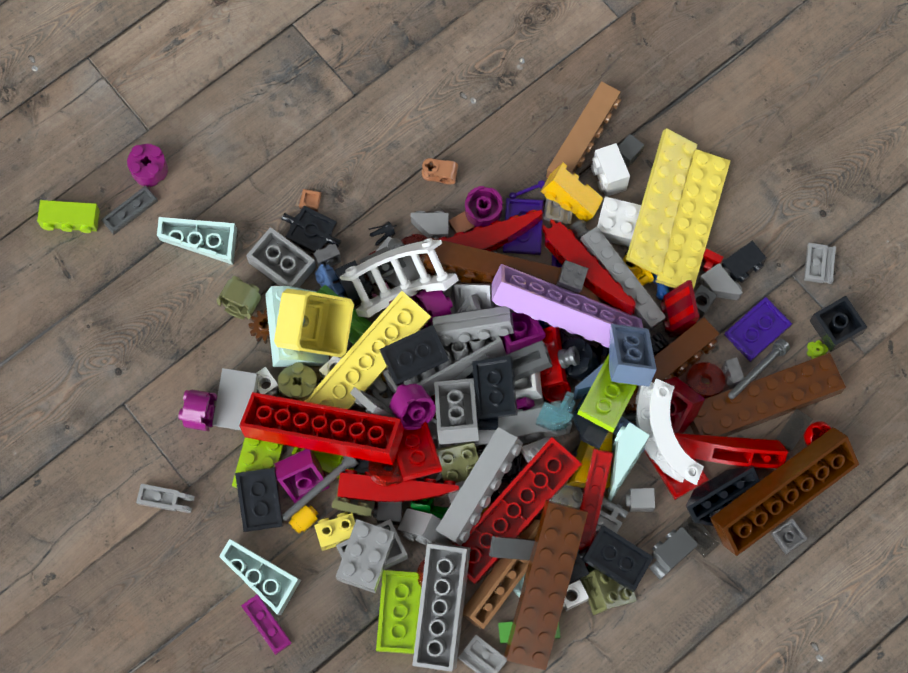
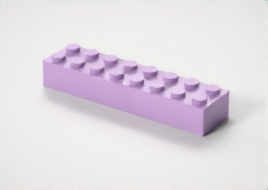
(557, 305)

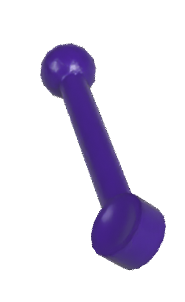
(540, 185)

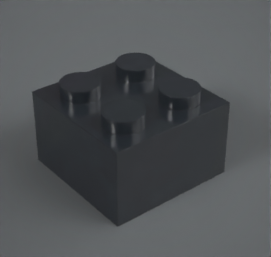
(838, 323)

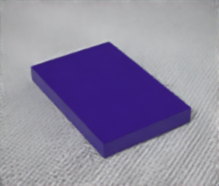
(531, 240)
(757, 329)

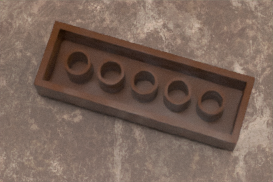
(680, 354)

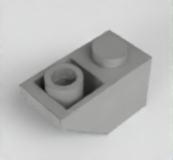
(431, 224)
(720, 282)

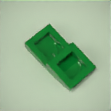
(427, 506)

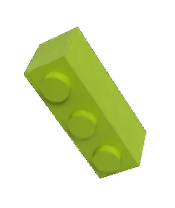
(68, 216)

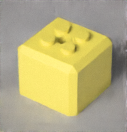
(325, 324)

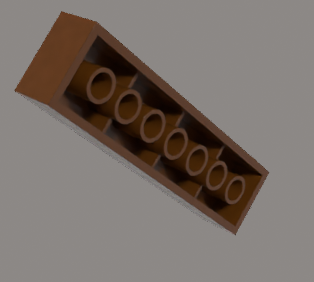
(481, 266)
(770, 398)
(785, 491)
(545, 585)

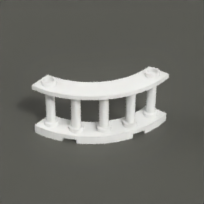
(441, 281)
(662, 445)

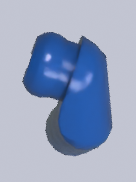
(661, 289)

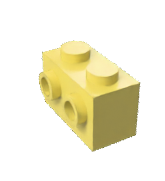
(335, 530)

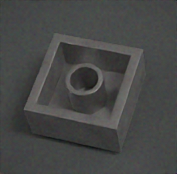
(327, 256)
(572, 276)
(732, 372)
(789, 536)

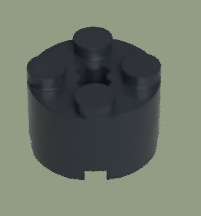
(589, 359)

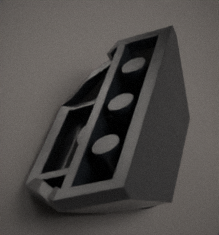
(589, 431)
(720, 492)

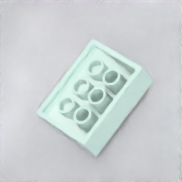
(281, 356)
(627, 450)

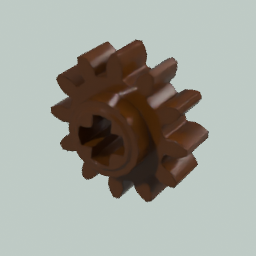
(258, 325)

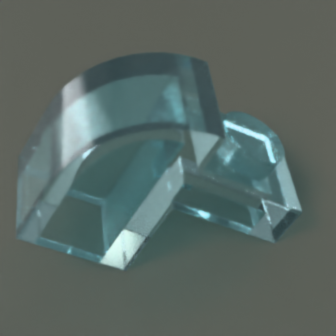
(557, 418)

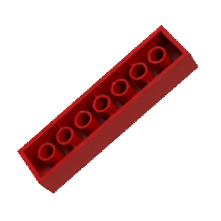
(322, 428)
(520, 504)

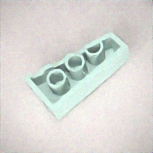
(203, 237)
(265, 578)

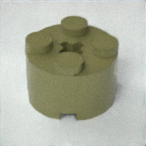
(239, 298)
(297, 382)

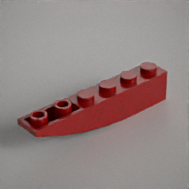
(497, 233)
(598, 280)
(734, 450)
(364, 488)

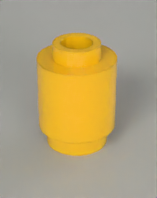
(303, 519)

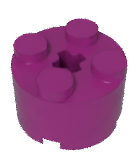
(147, 164)
(486, 198)
(433, 303)
(412, 406)
(198, 409)

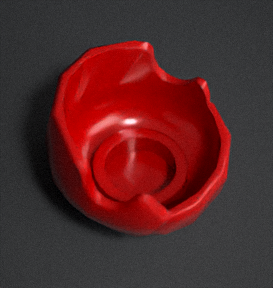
(556, 392)
(814, 431)

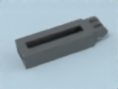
(530, 360)

